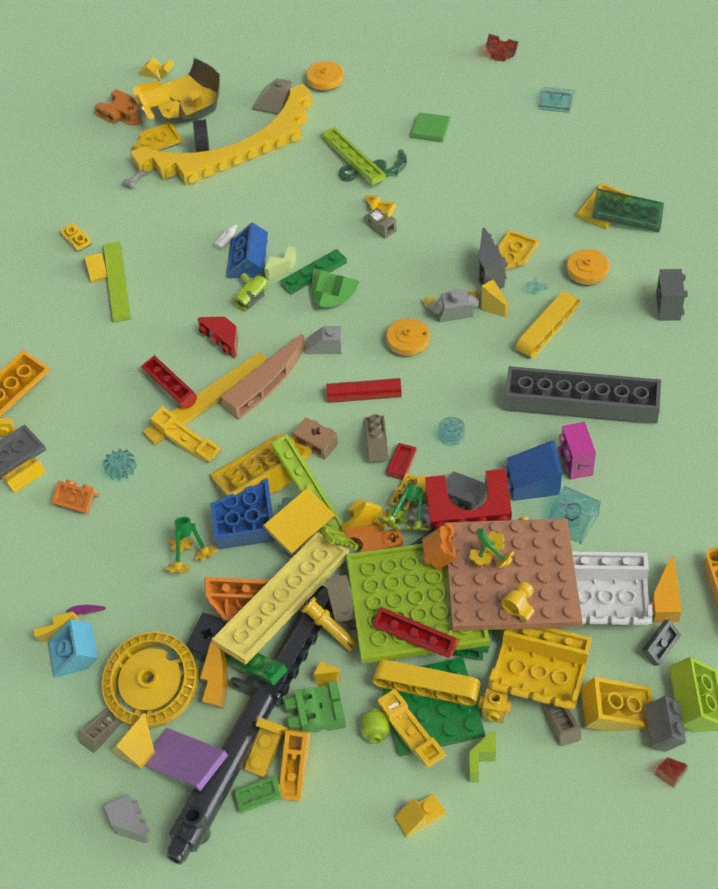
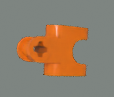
(121, 108)
(370, 538)

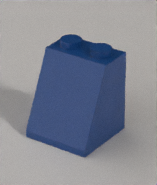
(534, 472)

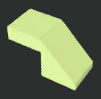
(279, 266)

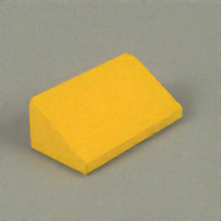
(23, 474)

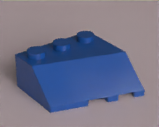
(241, 517)

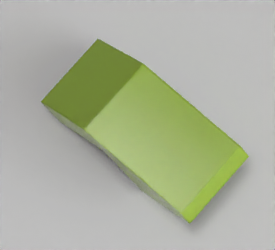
(483, 751)

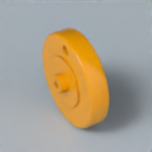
(325, 75)
(587, 266)
(407, 337)

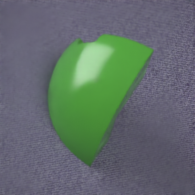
(331, 289)

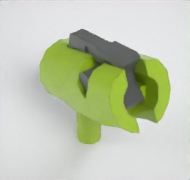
(251, 292)

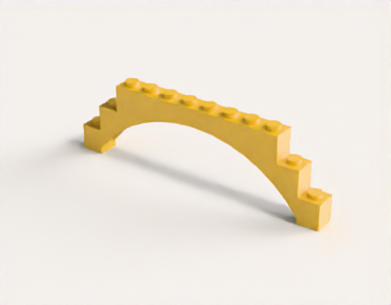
(200, 165)

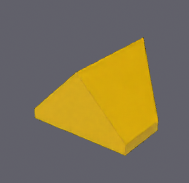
(493, 300)
(135, 743)

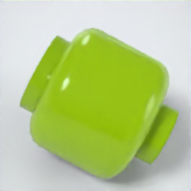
(375, 726)

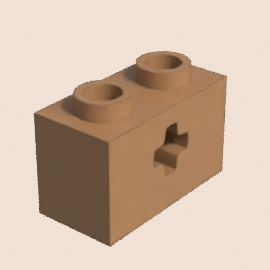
(317, 437)

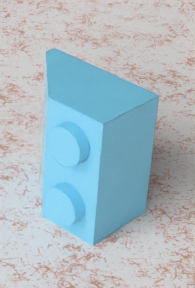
(72, 648)

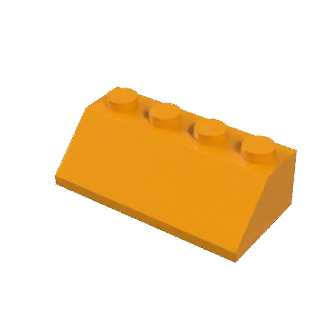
(19, 378)

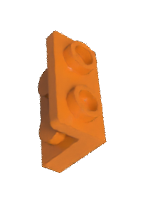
(74, 497)

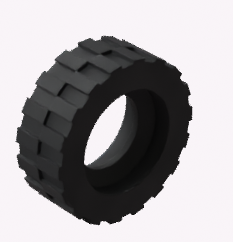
(201, 135)

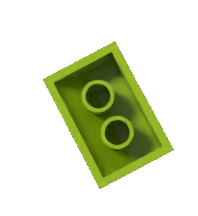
(697, 693)

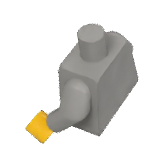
(453, 304)

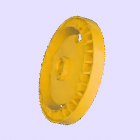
(137, 667)

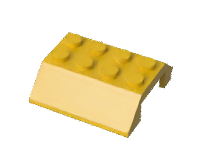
(542, 665)

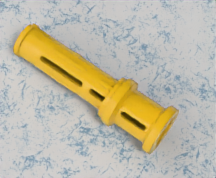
(322, 618)

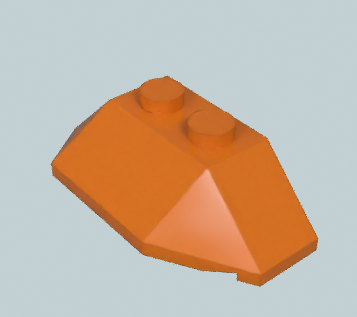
(230, 594)

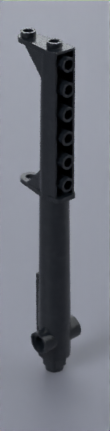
(201, 808)

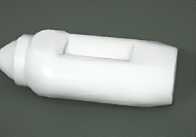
(225, 237)

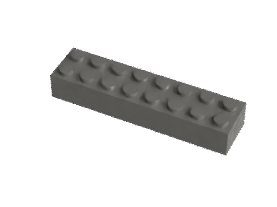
(583, 394)

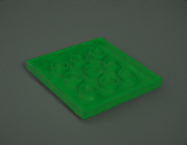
(441, 719)

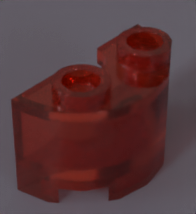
(500, 49)

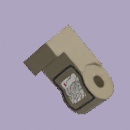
(379, 222)

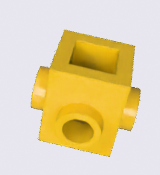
(495, 705)

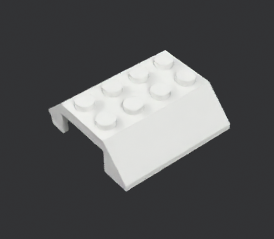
(613, 587)

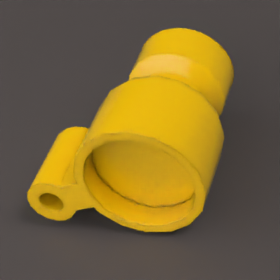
(516, 603)

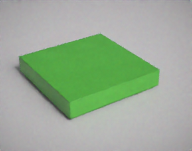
(430, 127)

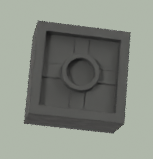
(670, 294)

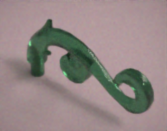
(395, 170)

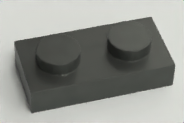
(661, 642)

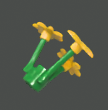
(183, 529)

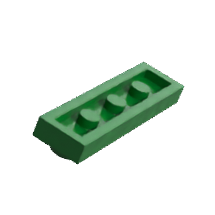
(303, 276)
(259, 667)

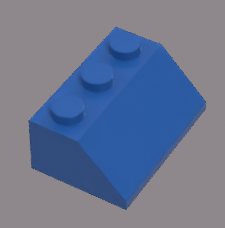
(247, 252)

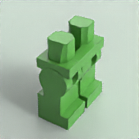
(309, 705)

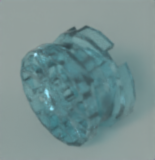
(456, 428)

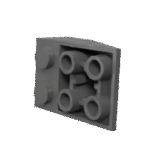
(491, 262)

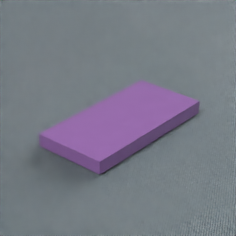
(185, 759)

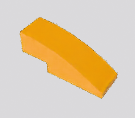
(216, 676)

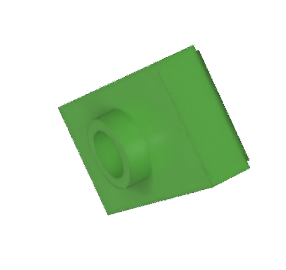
(258, 794)

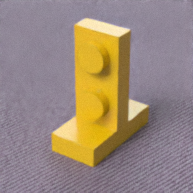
(264, 747)

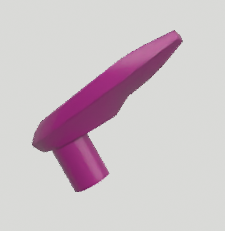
(85, 609)

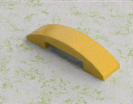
(184, 437)
(409, 729)

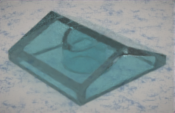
(556, 99)

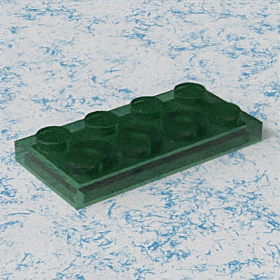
(627, 210)

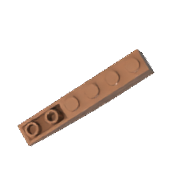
(263, 380)

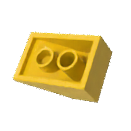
(614, 705)

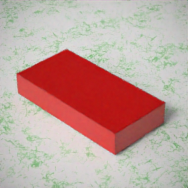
(401, 461)

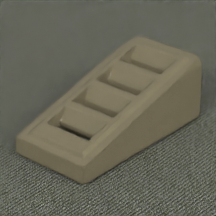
(567, 734)
(92, 740)

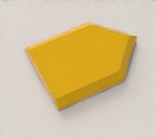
(158, 137)
(517, 248)

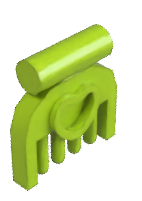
(339, 538)

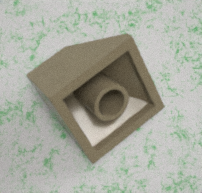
(273, 97)

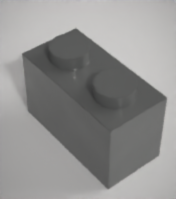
(665, 724)

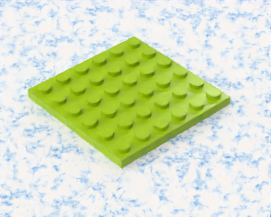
(409, 586)

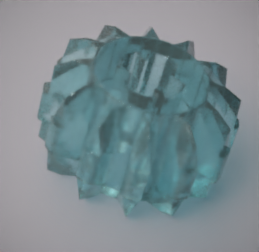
(119, 464)

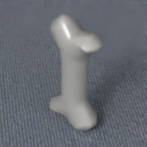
(131, 182)

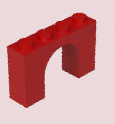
(495, 508)

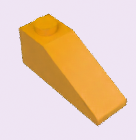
(666, 597)
(294, 763)

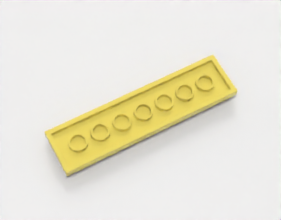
(280, 598)

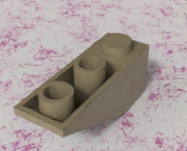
(376, 438)
(341, 601)

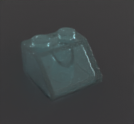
(578, 509)

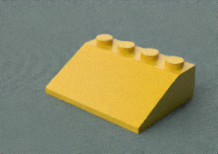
(250, 470)

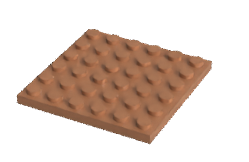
(539, 558)

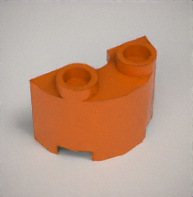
(438, 547)

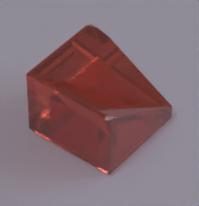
(671, 771)

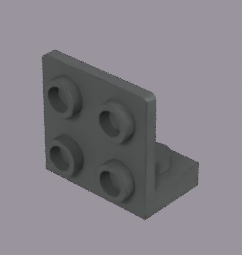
(464, 491)

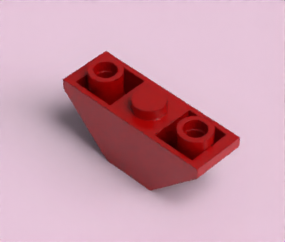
(221, 333)

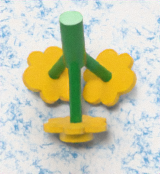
(491, 543)

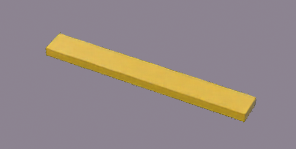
(208, 396)

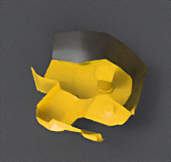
(186, 97)

